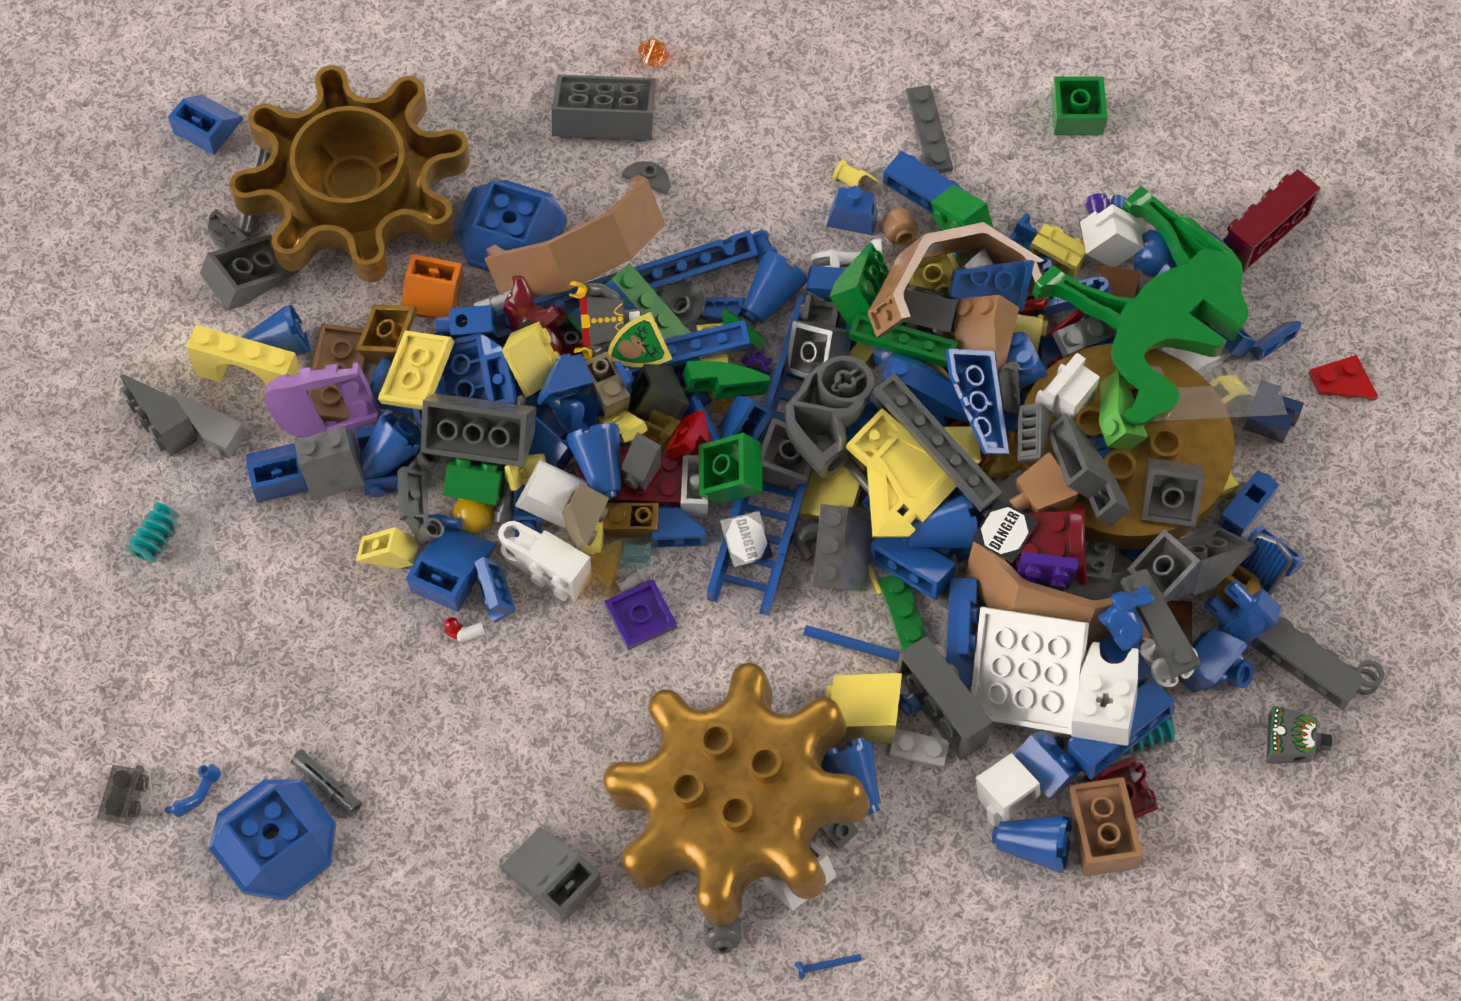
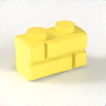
(1063, 250)

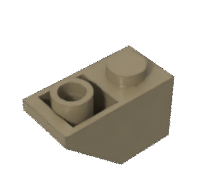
(607, 385)
(582, 513)

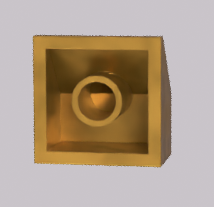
(384, 331)

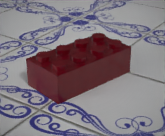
(1271, 218)
(663, 488)

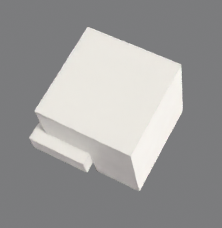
(1112, 235)
(1070, 389)
(1006, 789)

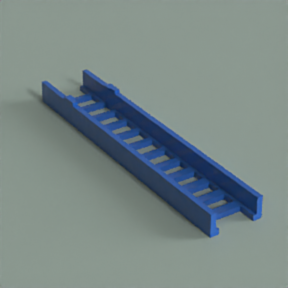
(741, 505)

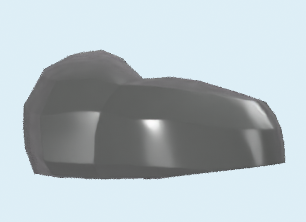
(823, 409)

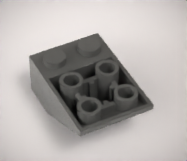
(159, 415)
(552, 874)

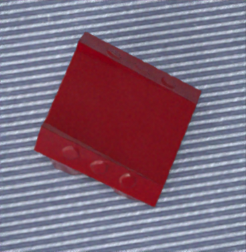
(1140, 795)

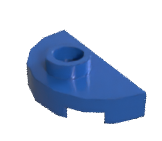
(715, 306)

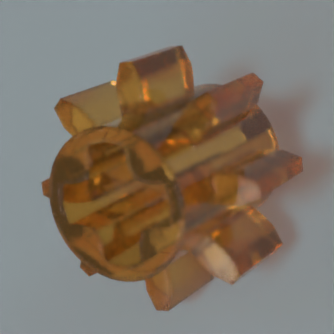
(653, 52)

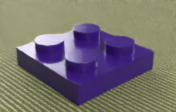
(1048, 570)
(640, 614)

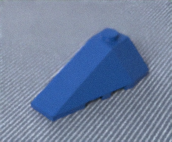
(928, 385)
(978, 390)

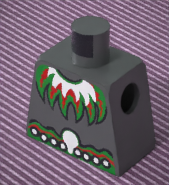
(1293, 737)

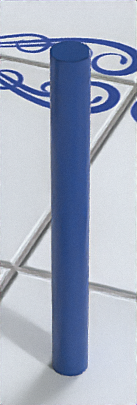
(851, 643)

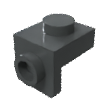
(819, 311)

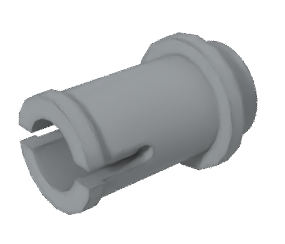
(633, 579)

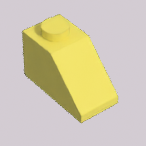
(388, 549)

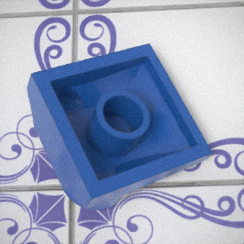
(1029, 364)

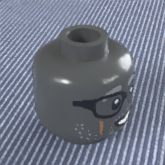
(722, 938)

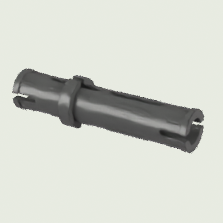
(348, 803)

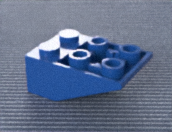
(448, 568)

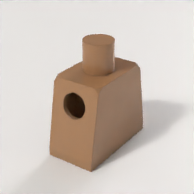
(1043, 488)

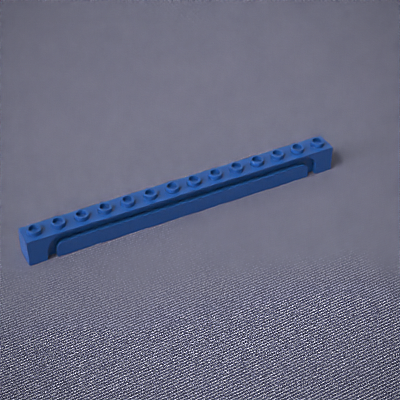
(656, 273)

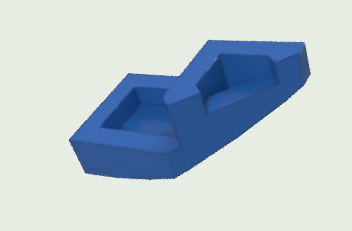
(1023, 232)

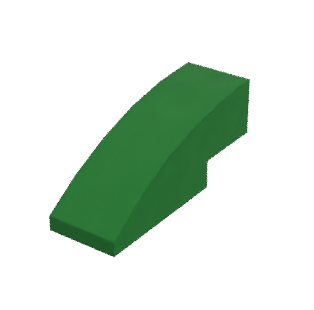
(724, 379)

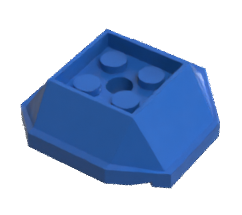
(488, 208)
(478, 364)
(281, 864)

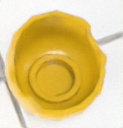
(474, 515)

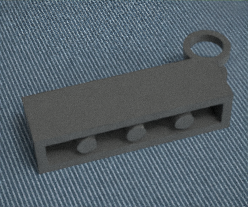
(1315, 665)

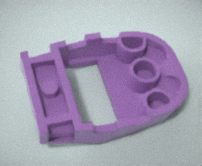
(295, 411)

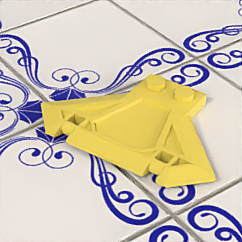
(903, 473)

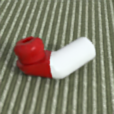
(460, 632)

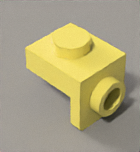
(518, 475)

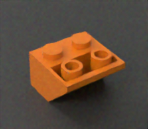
(432, 286)

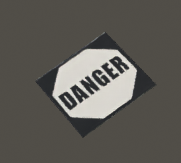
(1004, 530)
(746, 538)

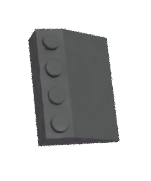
(603, 109)

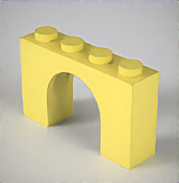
(215, 350)

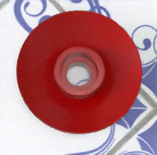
(1074, 318)

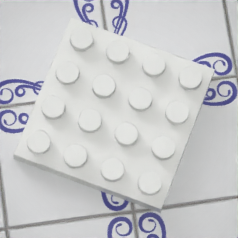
(1028, 668)

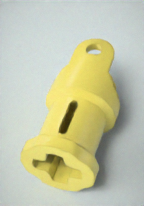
(850, 175)

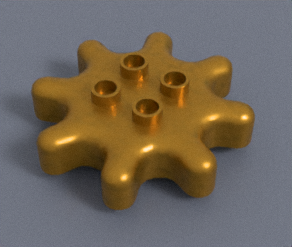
(350, 173)
(735, 793)

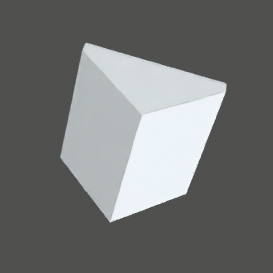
(548, 492)

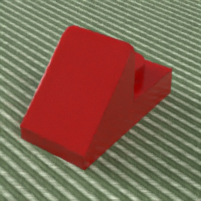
(689, 435)

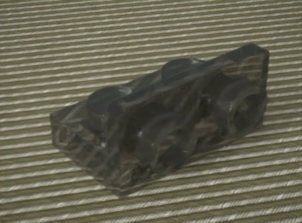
(122, 794)

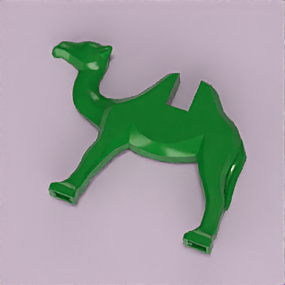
(1166, 308)

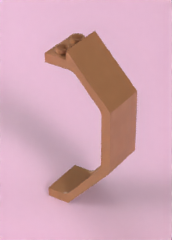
(583, 250)
(889, 305)
(1006, 590)

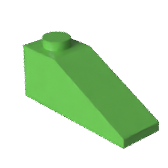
(1114, 400)

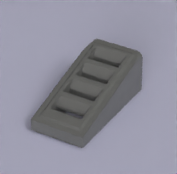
(1029, 416)

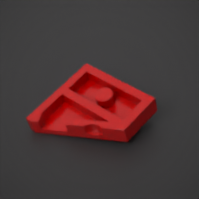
(1344, 379)

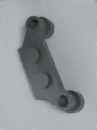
(414, 499)

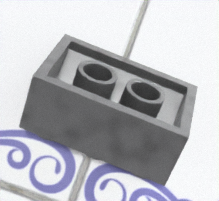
(843, 547)

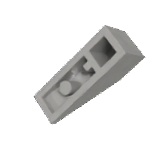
(215, 430)

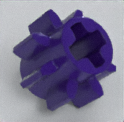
(758, 358)

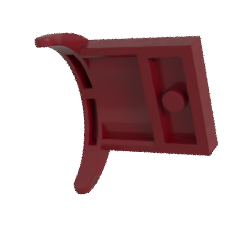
(1061, 536)

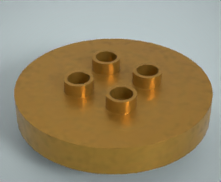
(1186, 441)

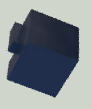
(1276, 426)

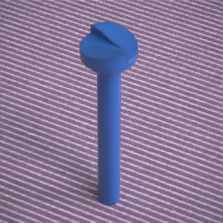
(826, 964)

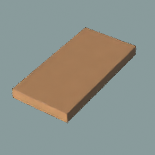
(335, 346)

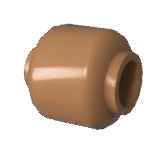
(899, 226)

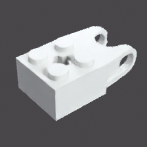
(545, 559)
(1105, 698)

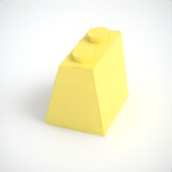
(868, 704)

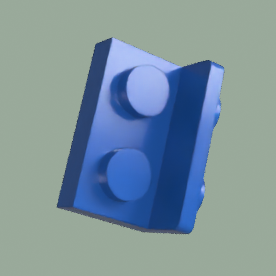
(494, 589)

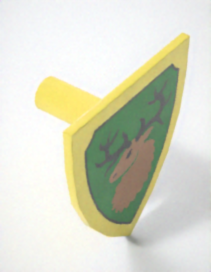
(639, 343)

